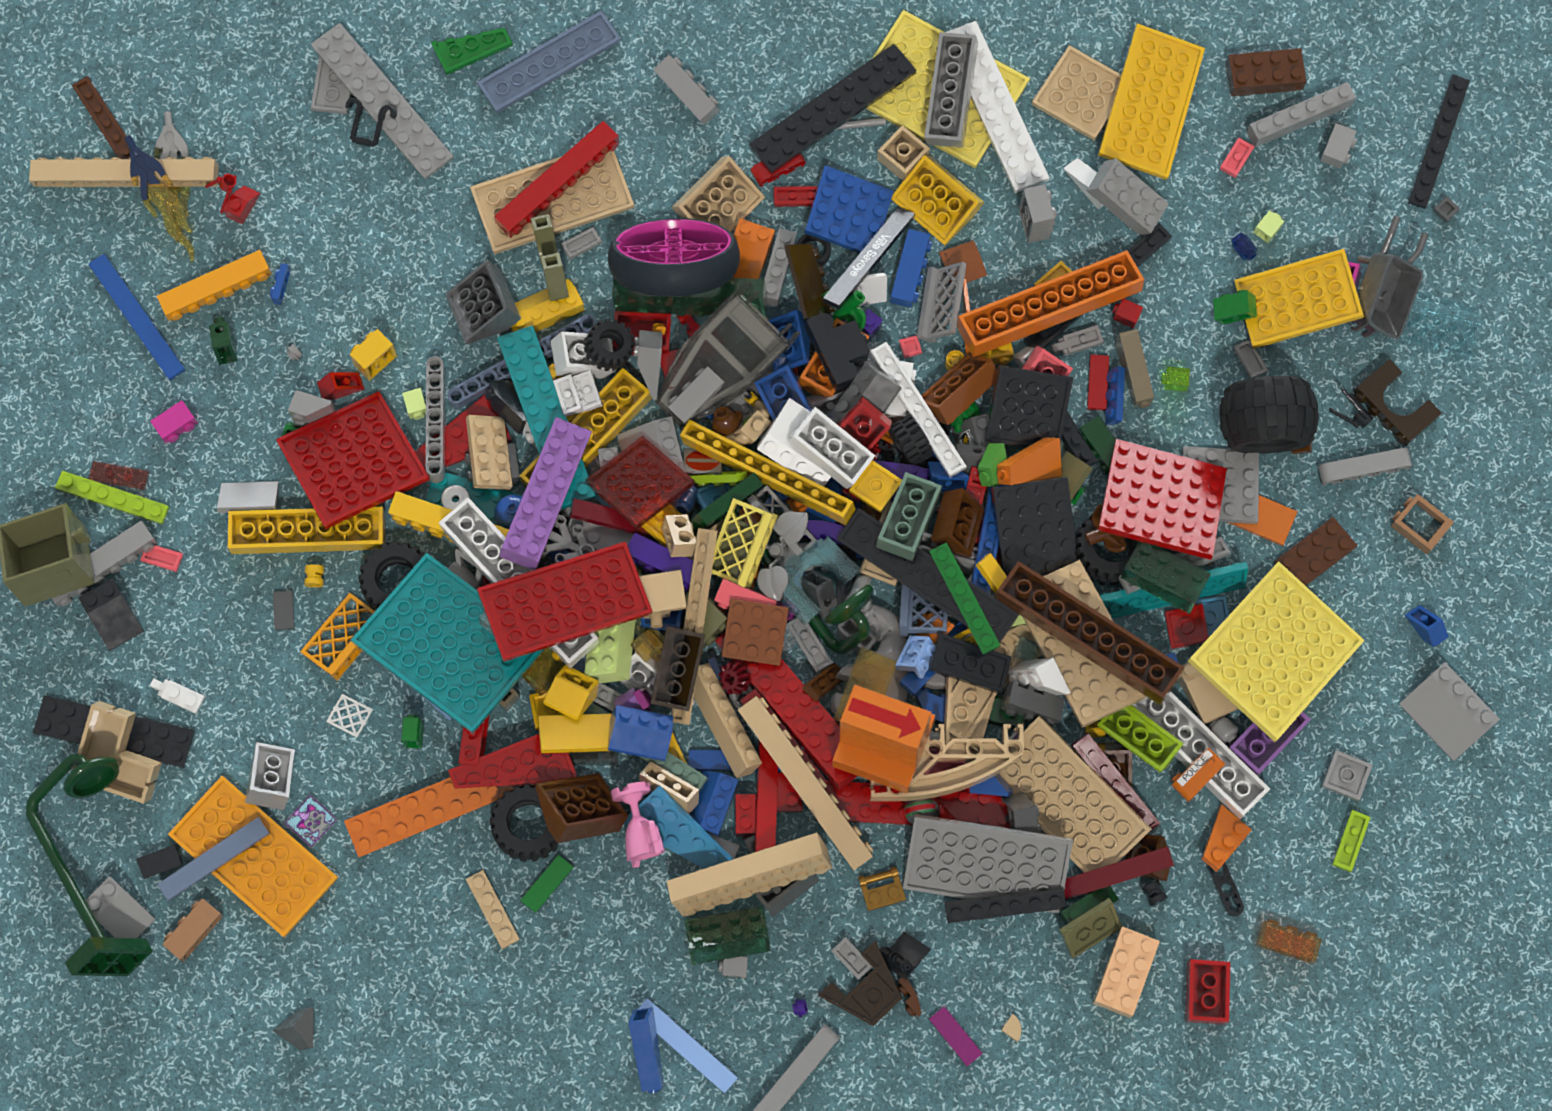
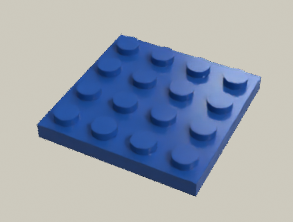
(847, 210)

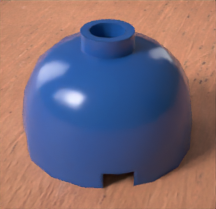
(506, 510)

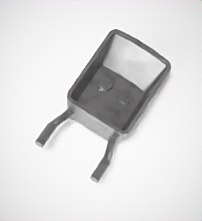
(1388, 288)

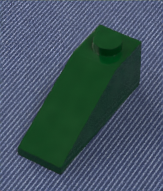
(1087, 903)

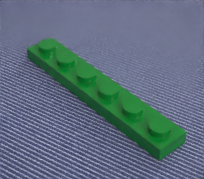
(965, 598)

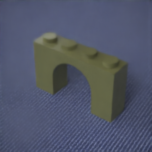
(549, 257)
(714, 622)

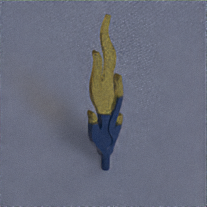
(153, 190)

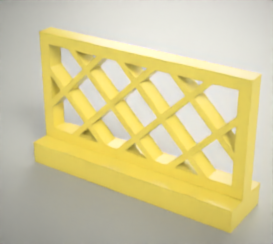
(757, 547)

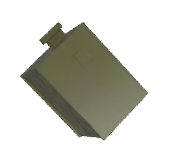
(45, 555)

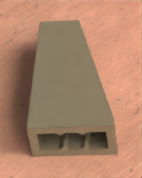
(1136, 372)

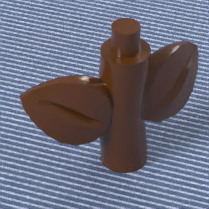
(1112, 542)

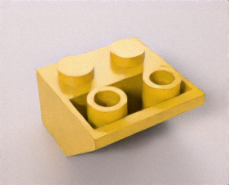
(571, 692)

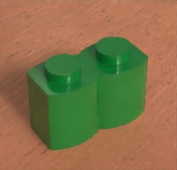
(412, 731)

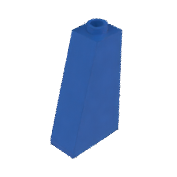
(646, 1049)

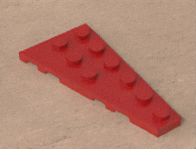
(456, 434)
(514, 765)

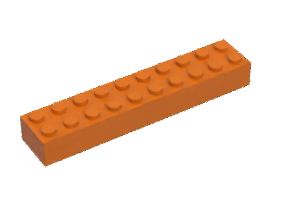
(1050, 303)

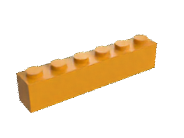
(214, 285)

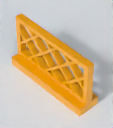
(350, 652)

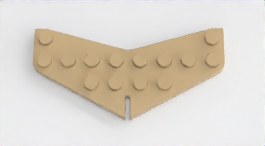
(970, 706)

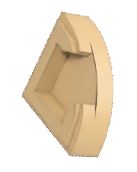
(1012, 1028)

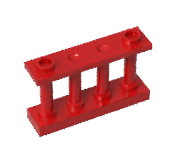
(474, 745)

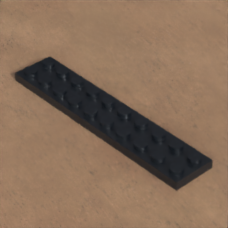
(832, 108)
(921, 574)

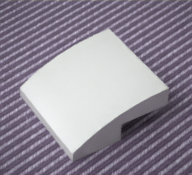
(578, 393)

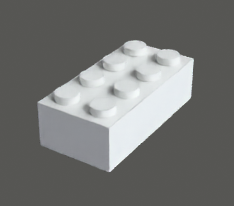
(831, 448)

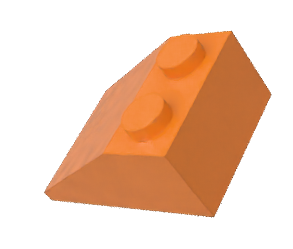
(754, 247)

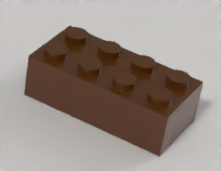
(1266, 72)

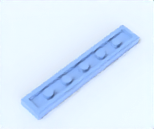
(691, 1049)

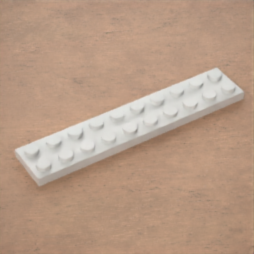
(1002, 119)

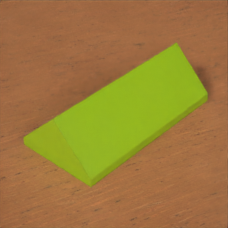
(1142, 737)

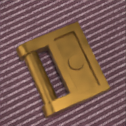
(883, 895)

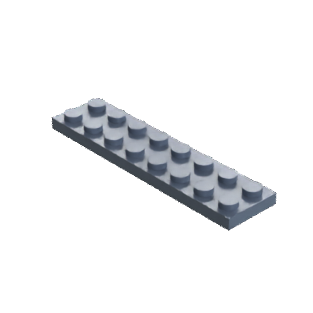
(549, 61)

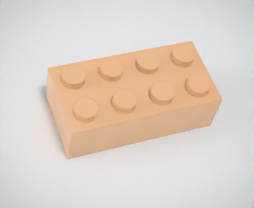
(1126, 972)

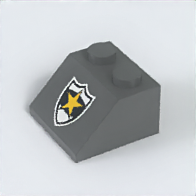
(973, 431)

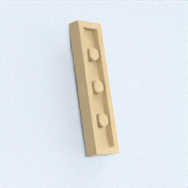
(492, 909)

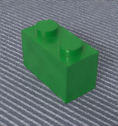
(1235, 307)

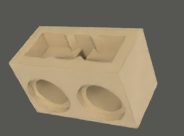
(679, 535)

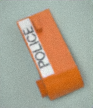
(1197, 774)

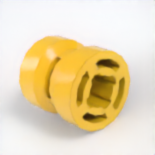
(954, 357)
(314, 576)

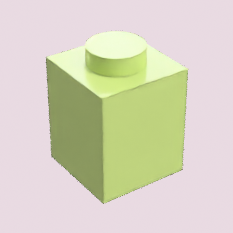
(1269, 226)
(415, 404)

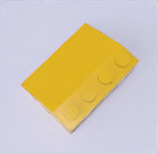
(937, 199)

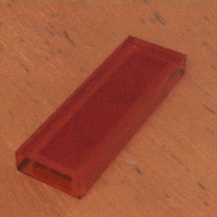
(119, 475)

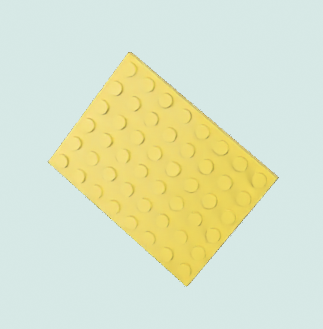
(910, 100)
(1276, 651)

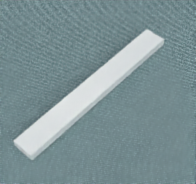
(919, 410)

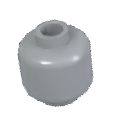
(1224, 730)

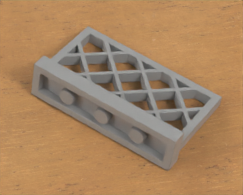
(935, 297)

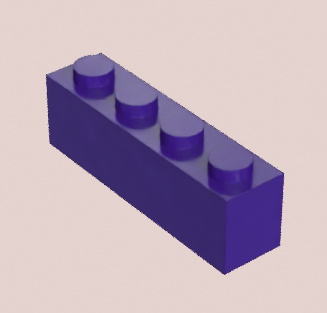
(657, 559)

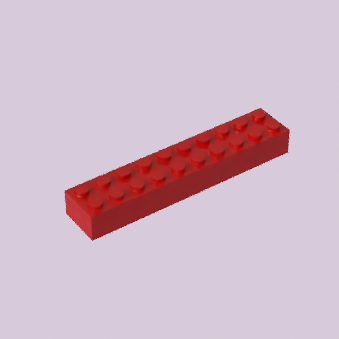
(799, 713)

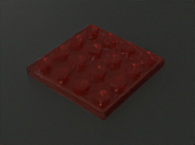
(639, 482)

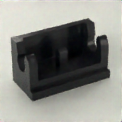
(159, 861)

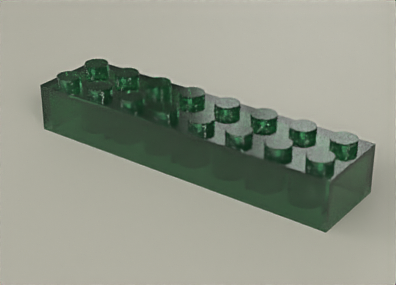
(697, 304)

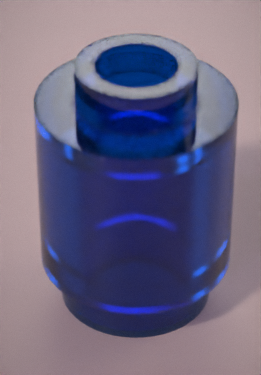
(1244, 247)

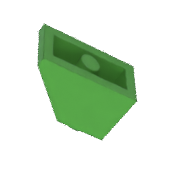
(993, 455)

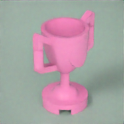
(642, 835)

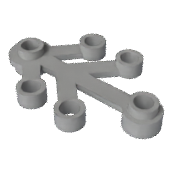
(565, 542)

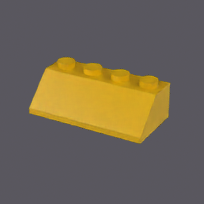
(543, 313)

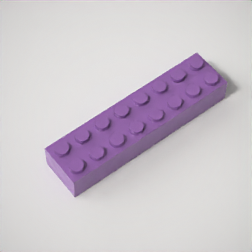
(545, 494)

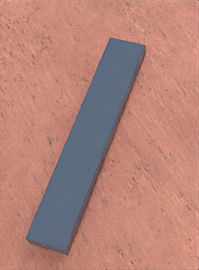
(213, 859)

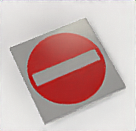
(699, 463)

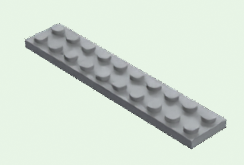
(374, 90)

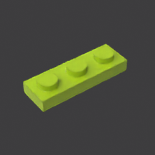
(731, 477)
(1351, 841)

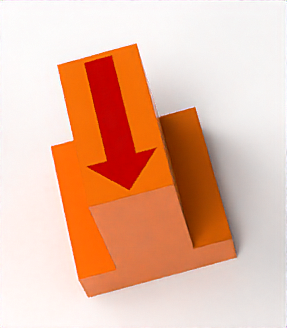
(882, 738)

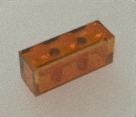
(1288, 941)

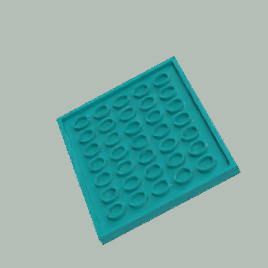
(437, 647)

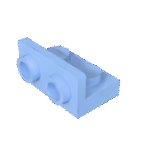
(916, 655)

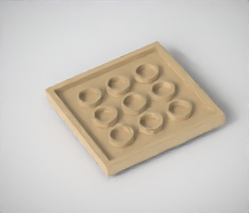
(1079, 93)

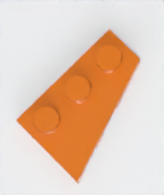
(1224, 838)

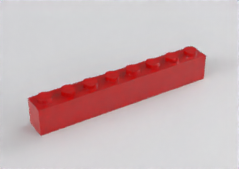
(557, 179)

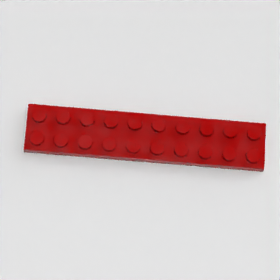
(962, 805)

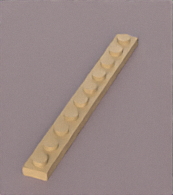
(698, 597)

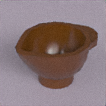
(726, 421)

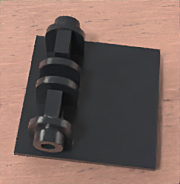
(904, 955)

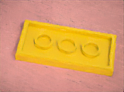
(566, 734)

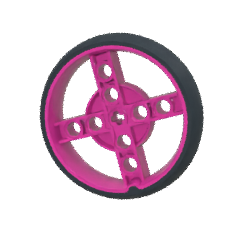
(673, 257)

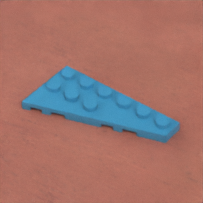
(680, 831)

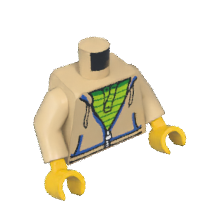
(753, 424)

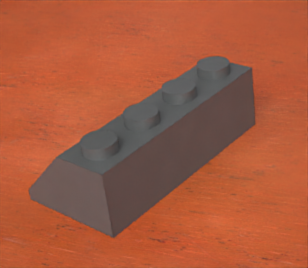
(870, 384)

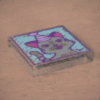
(311, 821)

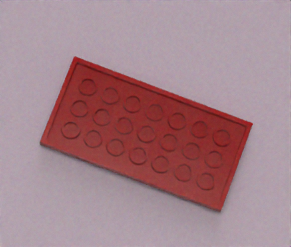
(564, 601)

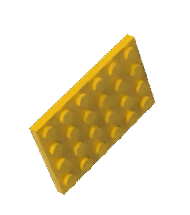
(1301, 298)

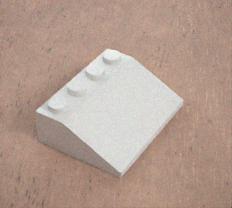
(775, 444)

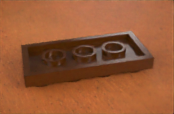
(1317, 552)

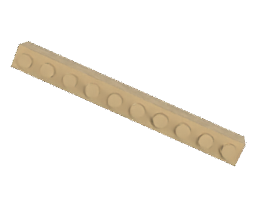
(116, 172)
(805, 783)

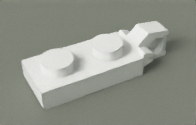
(178, 695)

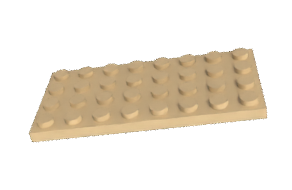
(592, 198)
(1092, 689)
(1073, 799)

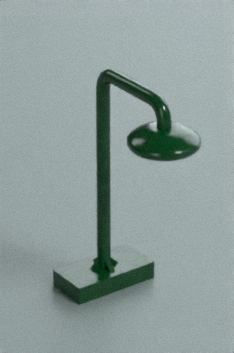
(848, 609)
(98, 954)

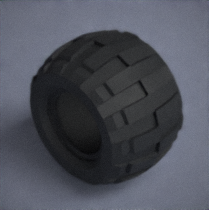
(1269, 414)

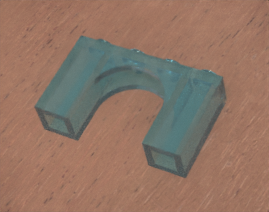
(826, 555)

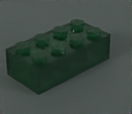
(1165, 576)
(727, 935)

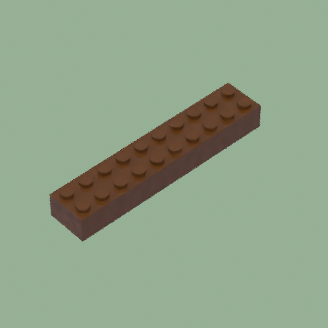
(1089, 633)

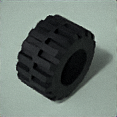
(613, 331)
(910, 441)

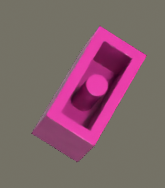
(174, 422)

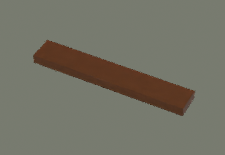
(102, 117)

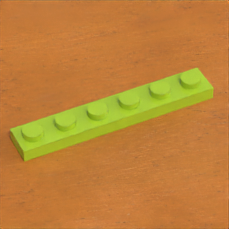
(112, 497)

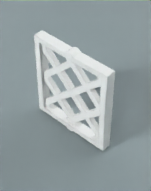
(342, 727)

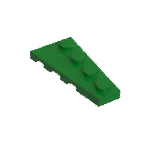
(464, 51)

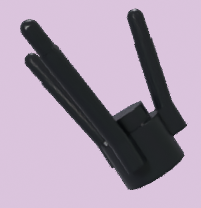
(1362, 418)

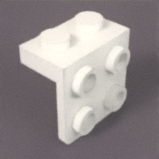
(874, 288)

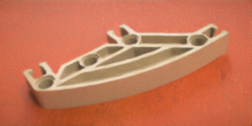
(990, 761)

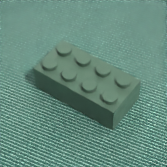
(908, 516)

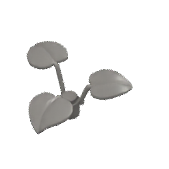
(775, 579)

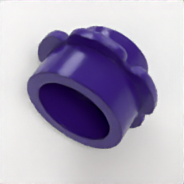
(800, 1007)

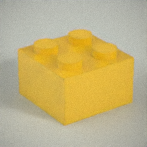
(373, 354)

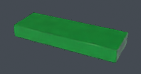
(547, 884)

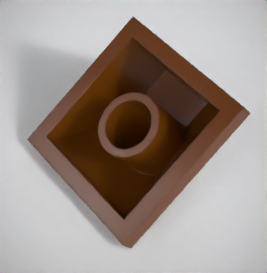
(1148, 844)

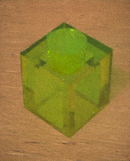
(1176, 378)

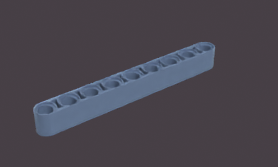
(496, 370)

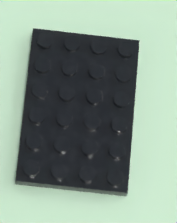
(1035, 525)

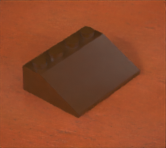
(579, 808)

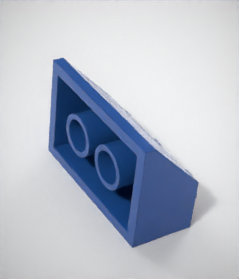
(640, 732)
(714, 801)

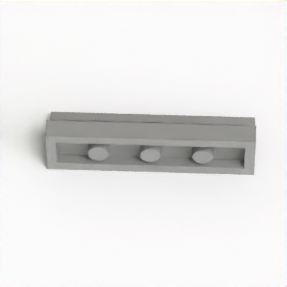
(756, 502)

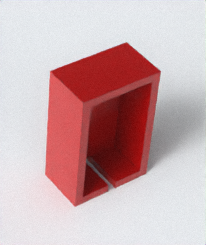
(644, 321)

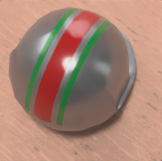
(922, 807)

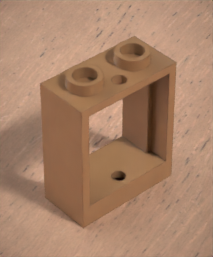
(1411, 535)

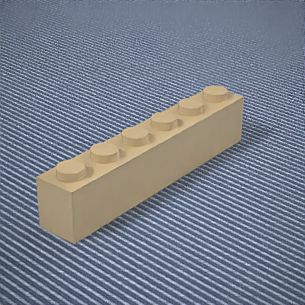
(724, 723)

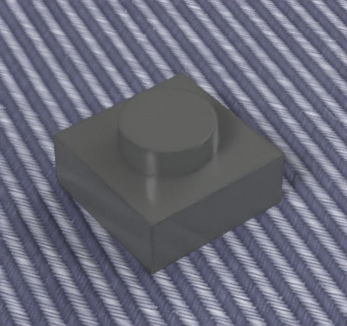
(1446, 209)

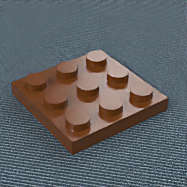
(755, 632)

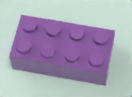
(1258, 749)

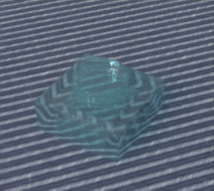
(1026, 649)

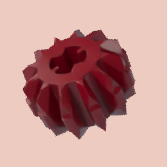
(734, 678)

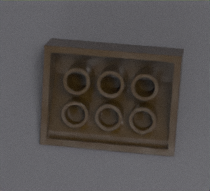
(808, 279)

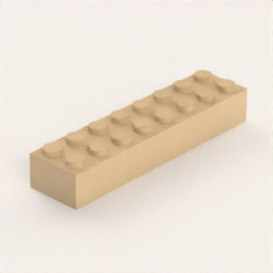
(749, 875)

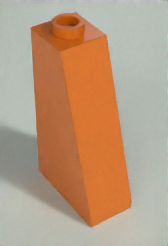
(1033, 463)

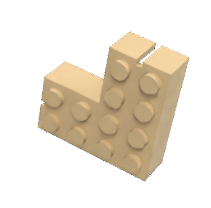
(107, 736)

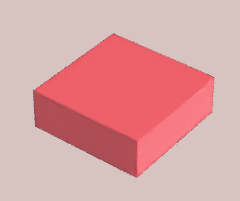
(910, 346)

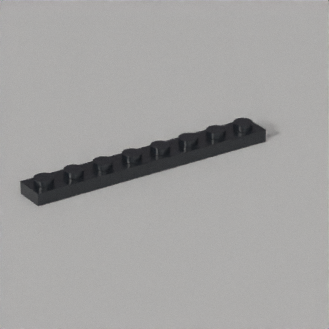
(1438, 142)

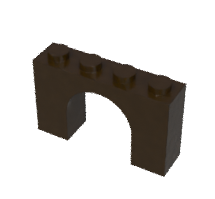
(1403, 427)

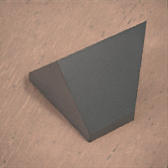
(298, 1029)

